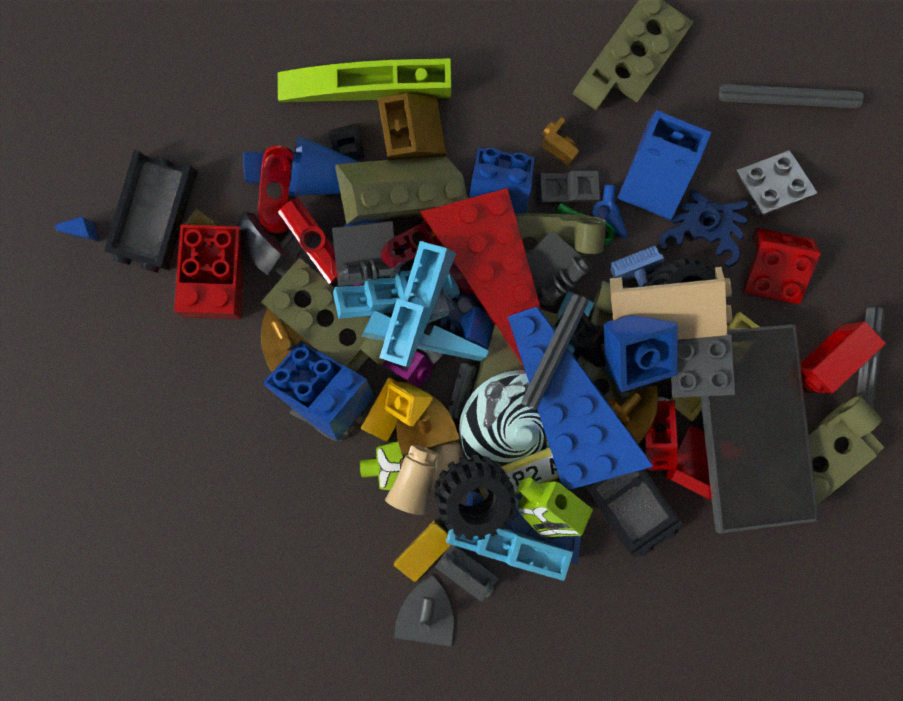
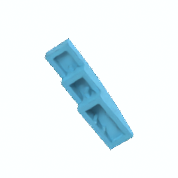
(378, 295)
(519, 551)

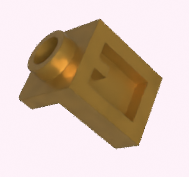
(560, 147)

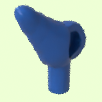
(610, 212)

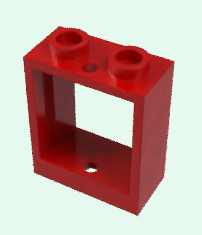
(839, 357)

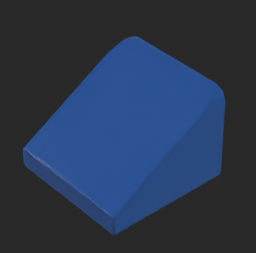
(252, 167)
(79, 227)
(477, 327)

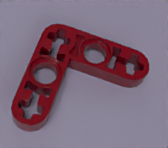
(405, 239)

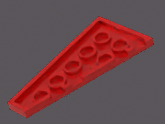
(488, 255)

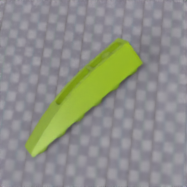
(366, 80)

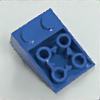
(663, 164)
(320, 389)

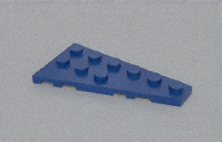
(577, 419)

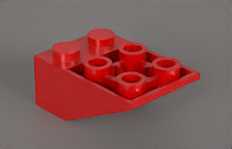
(209, 272)

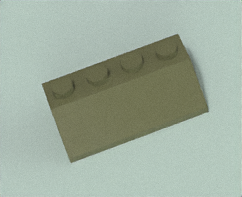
(398, 187)

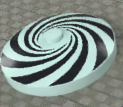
(512, 435)

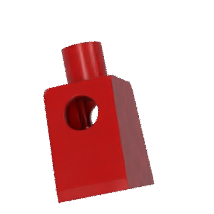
(663, 446)

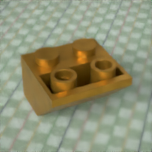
(411, 126)

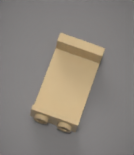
(694, 306)

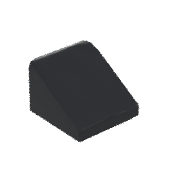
(347, 141)

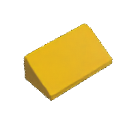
(406, 402)
(379, 421)
(423, 551)

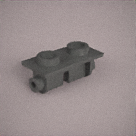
(467, 572)

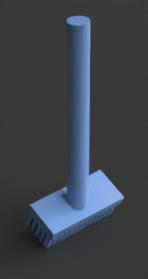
(637, 265)

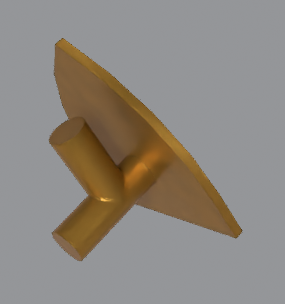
(277, 339)
(637, 411)
(431, 430)

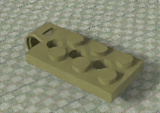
(617, 53)

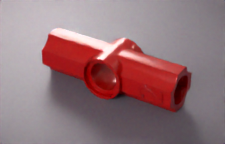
(303, 226)

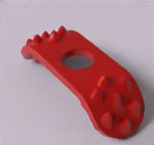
(274, 168)

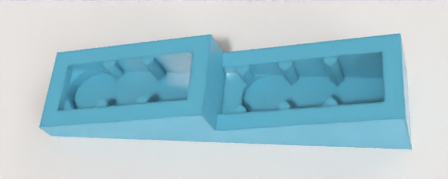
(413, 312)
(437, 339)

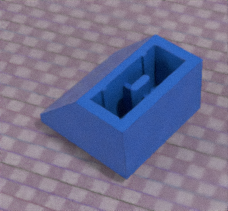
(503, 170)

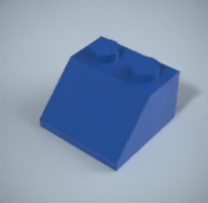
(640, 351)

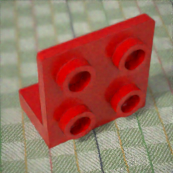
(781, 266)
(692, 463)

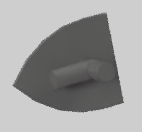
(426, 615)

